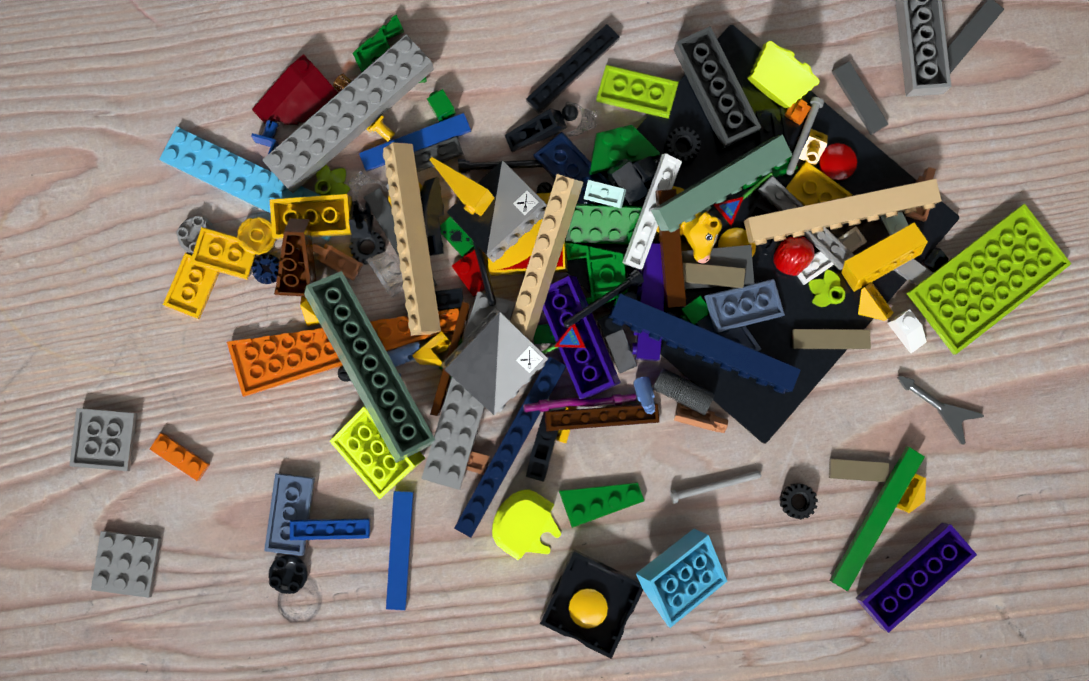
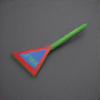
(729, 208)
(570, 338)

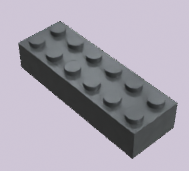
(716, 87)

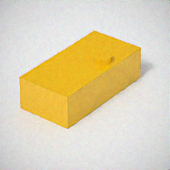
(326, 214)
(884, 257)

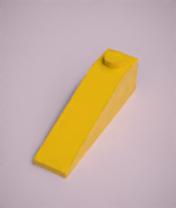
(473, 195)

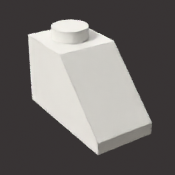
(908, 330)

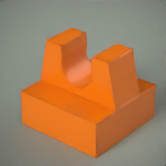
(797, 111)

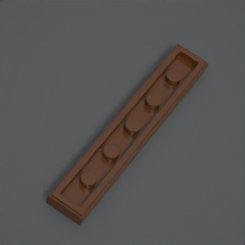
(671, 259)
(455, 342)
(599, 417)

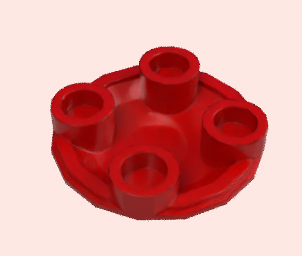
(838, 161)

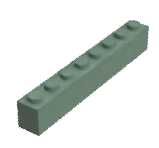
(721, 183)

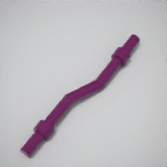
(545, 405)

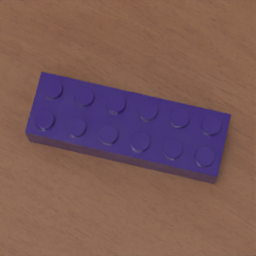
(589, 366)
(916, 576)

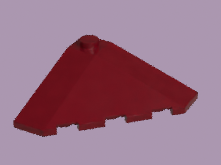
(295, 95)

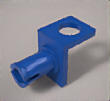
(267, 136)

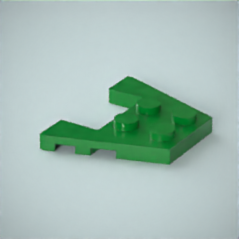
(378, 45)
(604, 268)

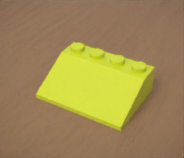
(370, 457)

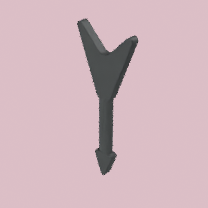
(951, 414)

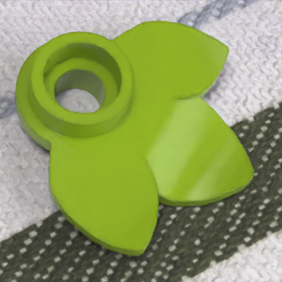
(333, 179)
(824, 287)

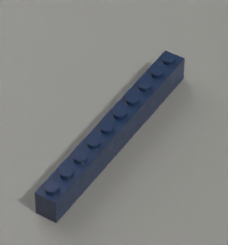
(704, 343)
(508, 449)

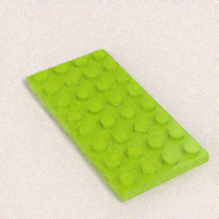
(988, 279)

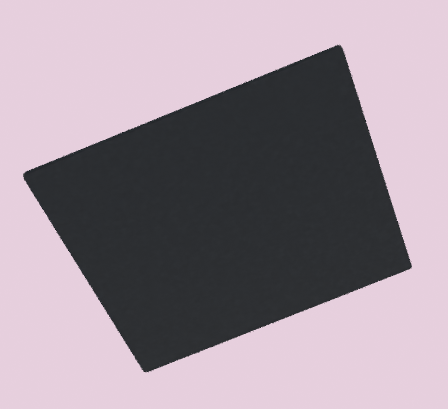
(749, 403)

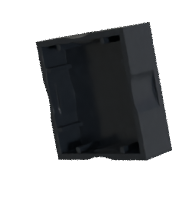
(617, 588)

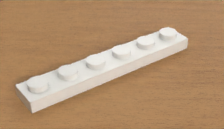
(646, 224)

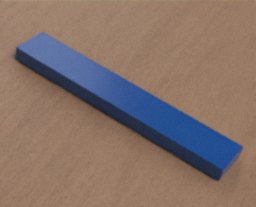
(420, 139)
(399, 550)

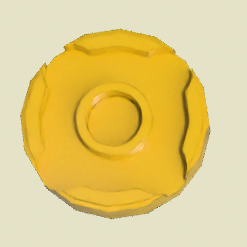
(256, 236)

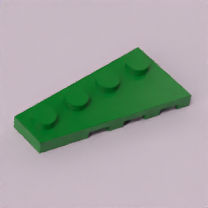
(595, 502)

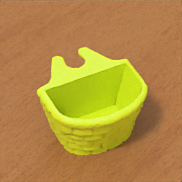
(781, 75)
(522, 522)

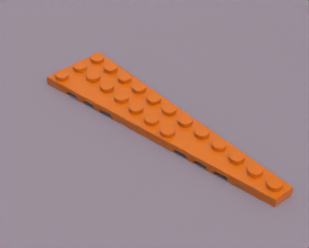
(289, 357)

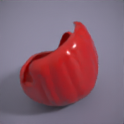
(794, 255)

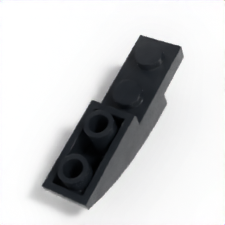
(432, 209)
(542, 450)

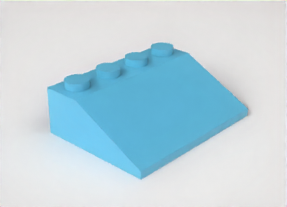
(682, 576)

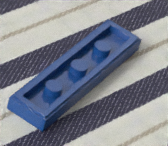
(330, 529)

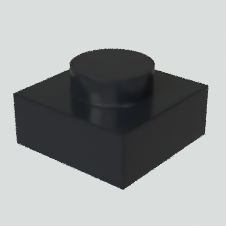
(936, 259)

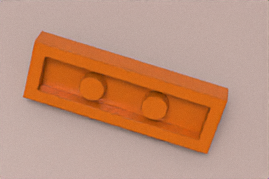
(179, 456)

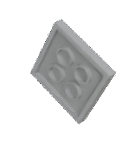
(103, 439)
(126, 564)

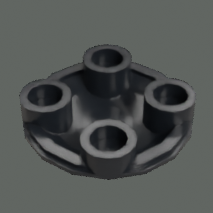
(287, 574)

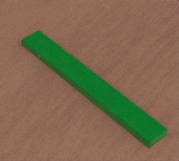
(877, 518)

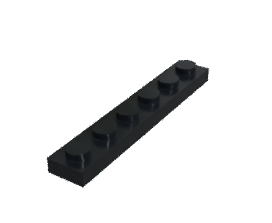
(572, 69)

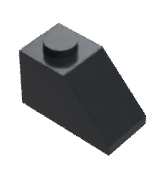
(646, 169)

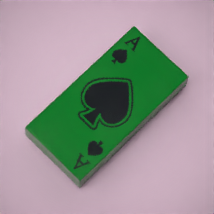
(456, 236)

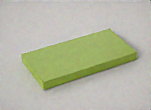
(637, 91)

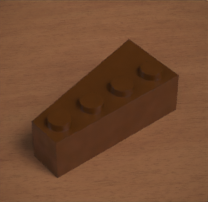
(296, 259)

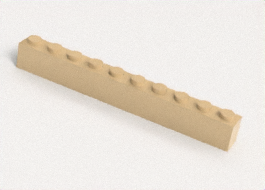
(842, 211)
(411, 239)
(545, 254)

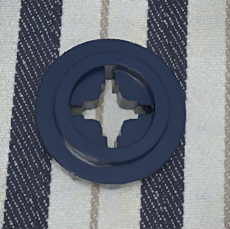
(265, 278)

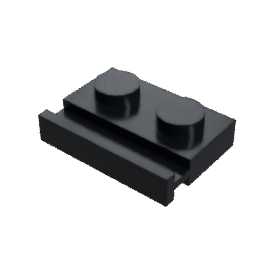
(772, 124)

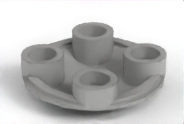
(189, 232)

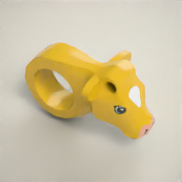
(700, 233)

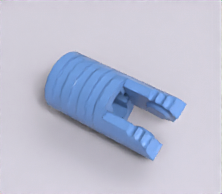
(403, 354)
(645, 394)

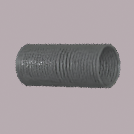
(683, 391)

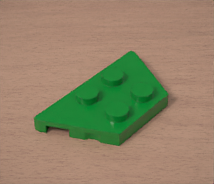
(620, 144)

